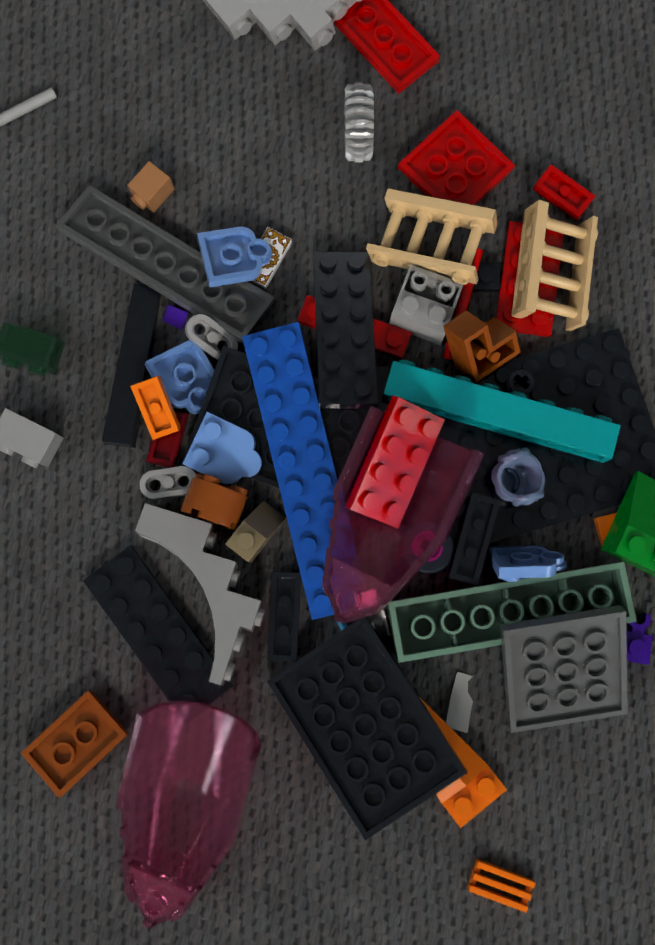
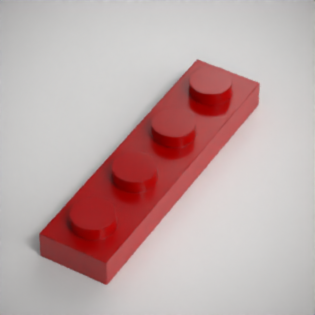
(387, 338)

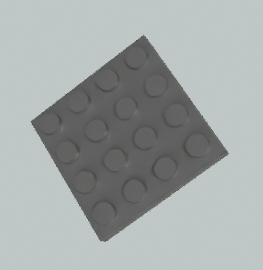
(565, 668)

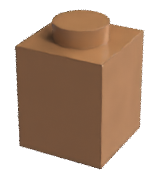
(150, 187)

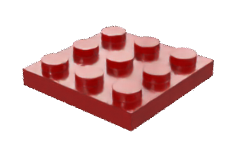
(456, 163)

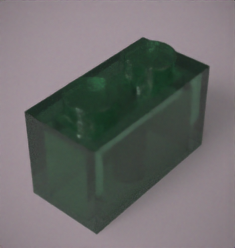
(30, 350)

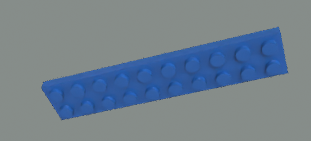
(297, 449)

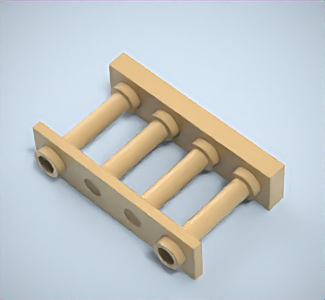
(438, 210)
(530, 273)

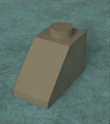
(255, 531)

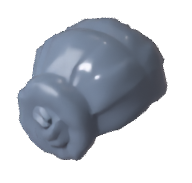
(518, 477)

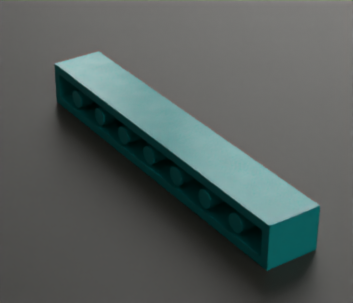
(503, 412)

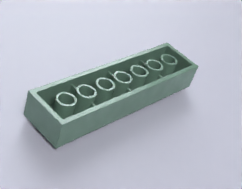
(473, 615)

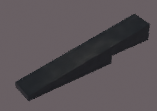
(136, 349)

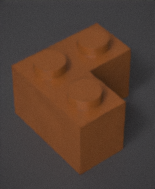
(480, 346)

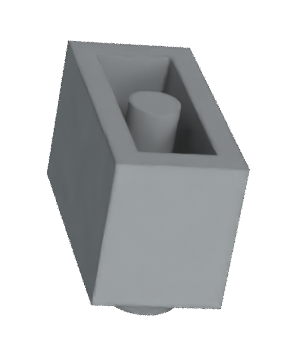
(28, 439)

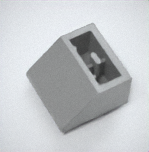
(425, 304)

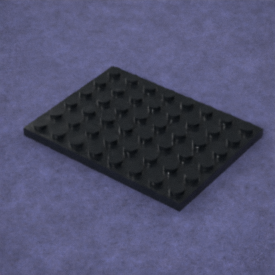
(582, 375)

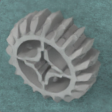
(359, 122)

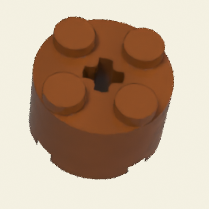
(214, 502)

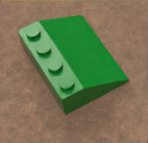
(633, 528)

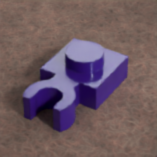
(639, 643)

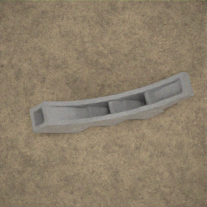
(280, 17)
(231, 611)

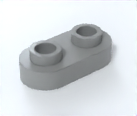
(211, 335)
(169, 482)

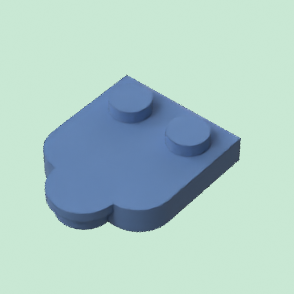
(232, 255)
(184, 374)
(223, 451)
(524, 562)

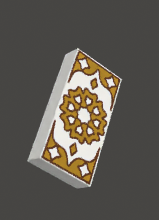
(279, 246)

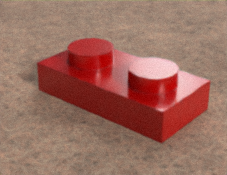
(563, 192)

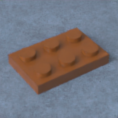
(74, 743)

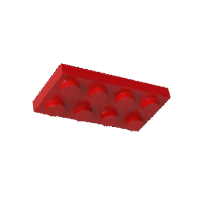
(388, 42)
(539, 322)
(395, 462)

